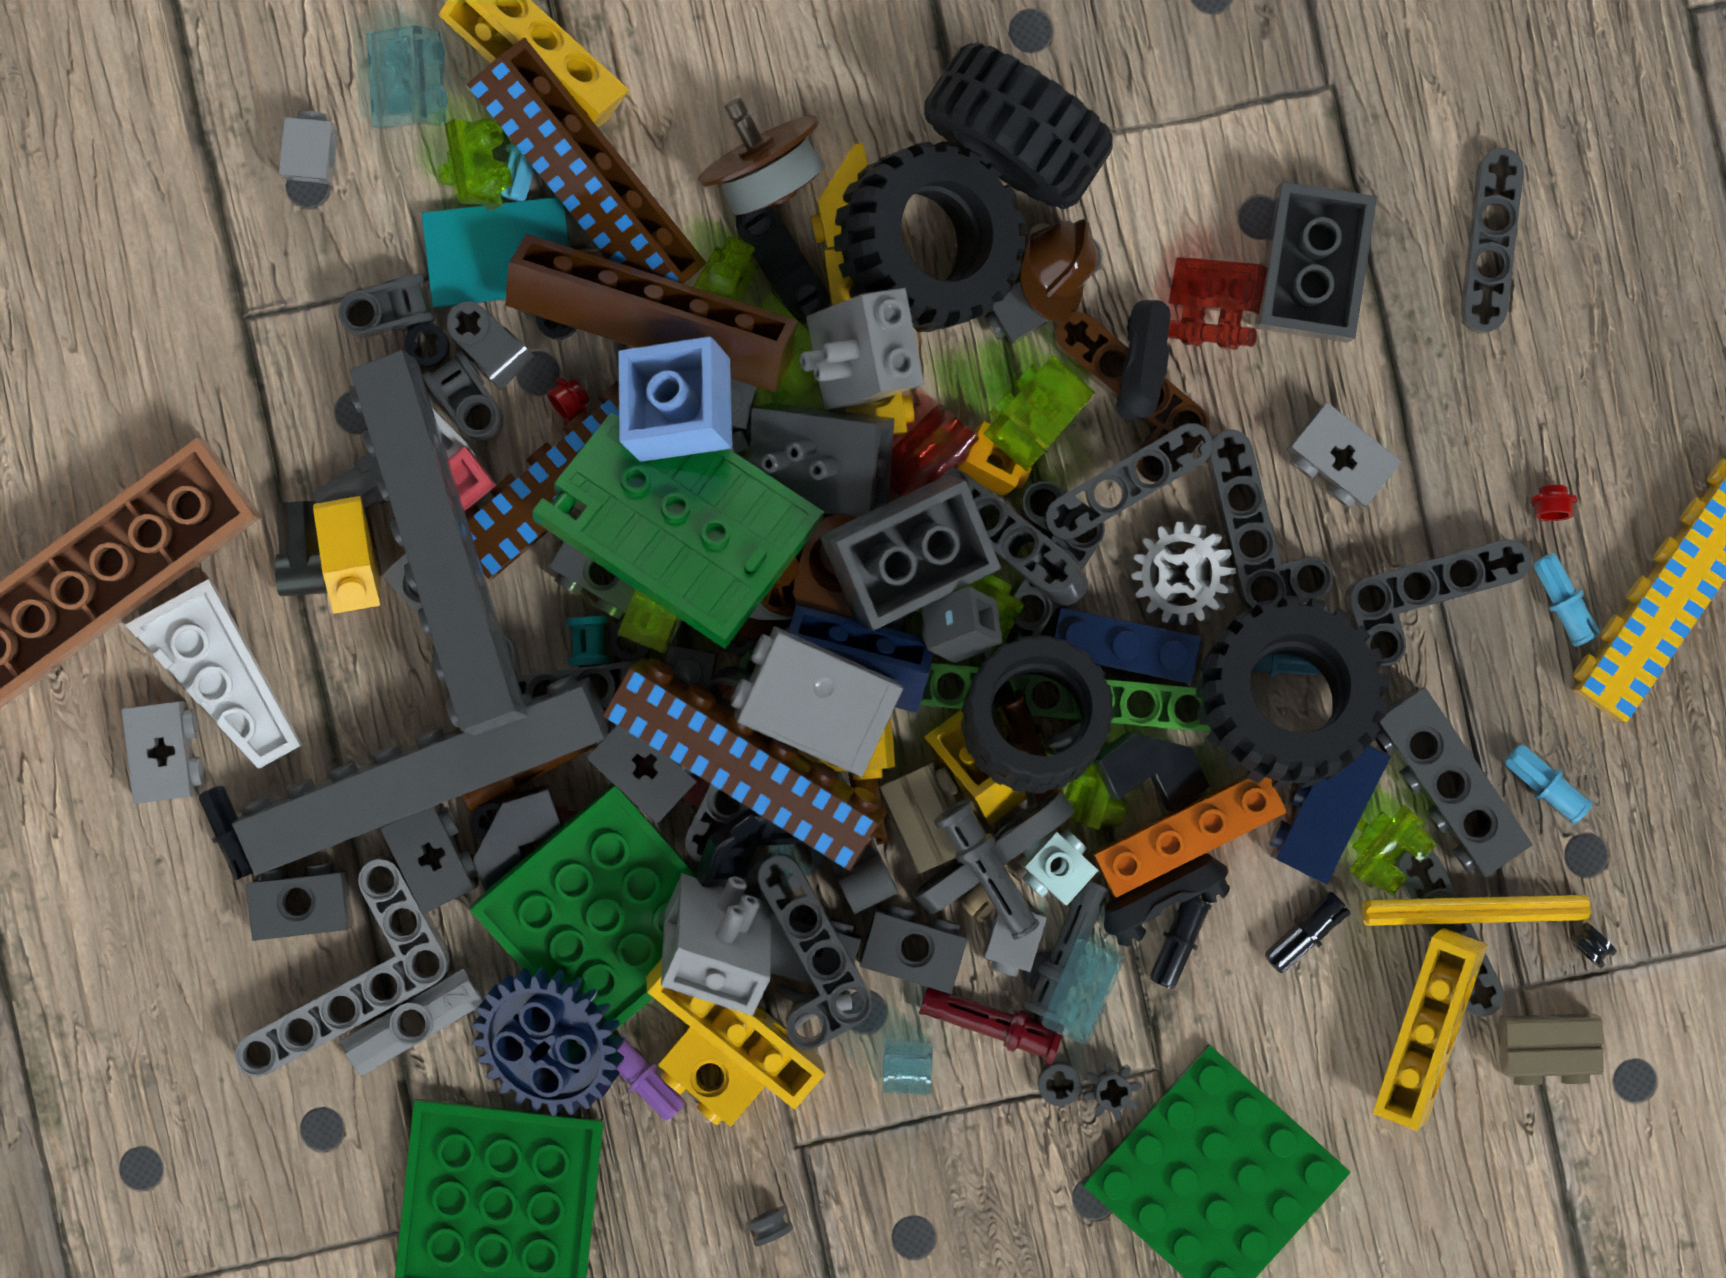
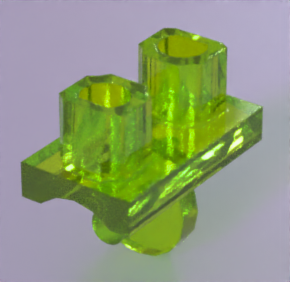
(471, 164)
(728, 270)
(1093, 802)
(1382, 845)

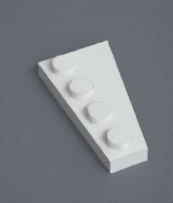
(213, 662)

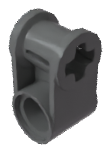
(389, 307)
(493, 348)
(461, 390)

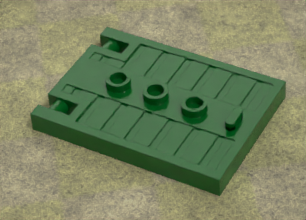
(681, 527)

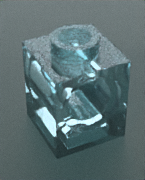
(907, 1066)

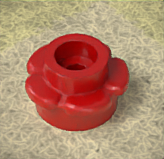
(568, 398)
(1553, 503)

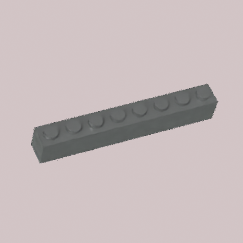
(437, 544)
(417, 777)

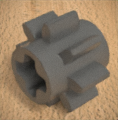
(1123, 1096)

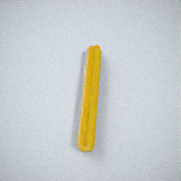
(1475, 910)

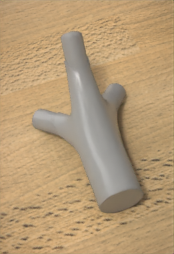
(843, 1002)

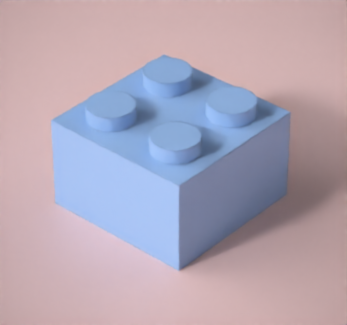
(675, 399)

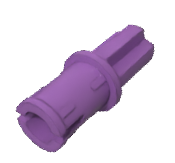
(648, 1083)

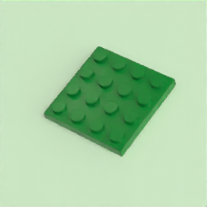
(590, 903)
(1216, 1174)
(498, 1193)

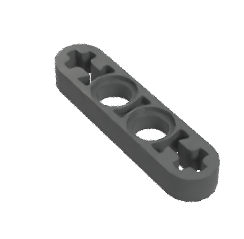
(1499, 242)
(1131, 486)
(1009, 841)
(1433, 873)

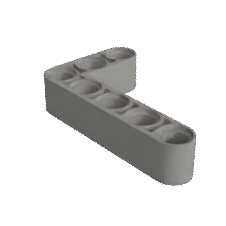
(361, 988)

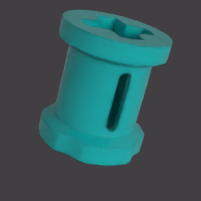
(588, 640)

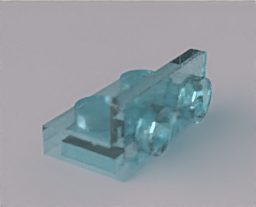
(406, 77)
(1083, 991)

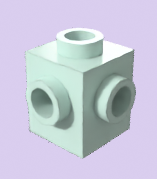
(1070, 873)

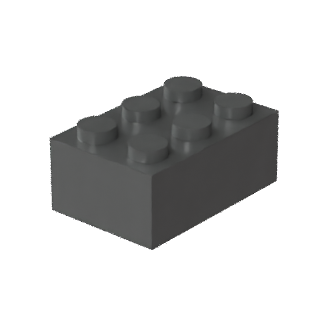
(1316, 262)
(910, 552)

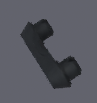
(783, 263)
(1146, 359)
(1129, 911)

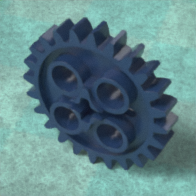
(548, 1041)

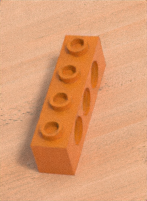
(1187, 833)

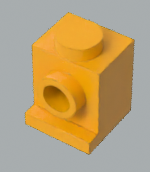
(1000, 479)

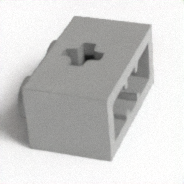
(1368, 459)
(149, 774)

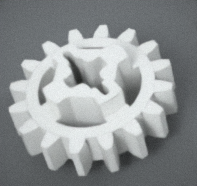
(1199, 585)

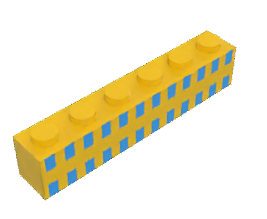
(1660, 608)

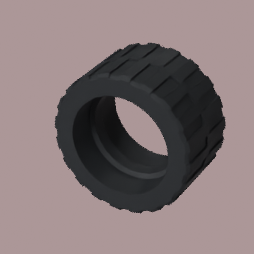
(1059, 662)

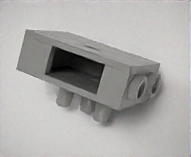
(863, 349)
(815, 700)
(717, 944)

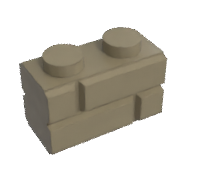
(914, 804)
(1551, 1047)

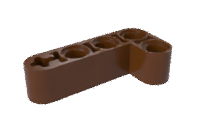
(1172, 399)

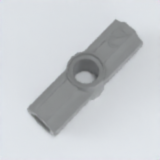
(388, 1038)

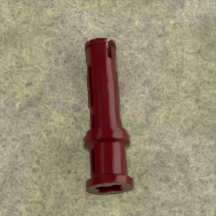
(1014, 1029)

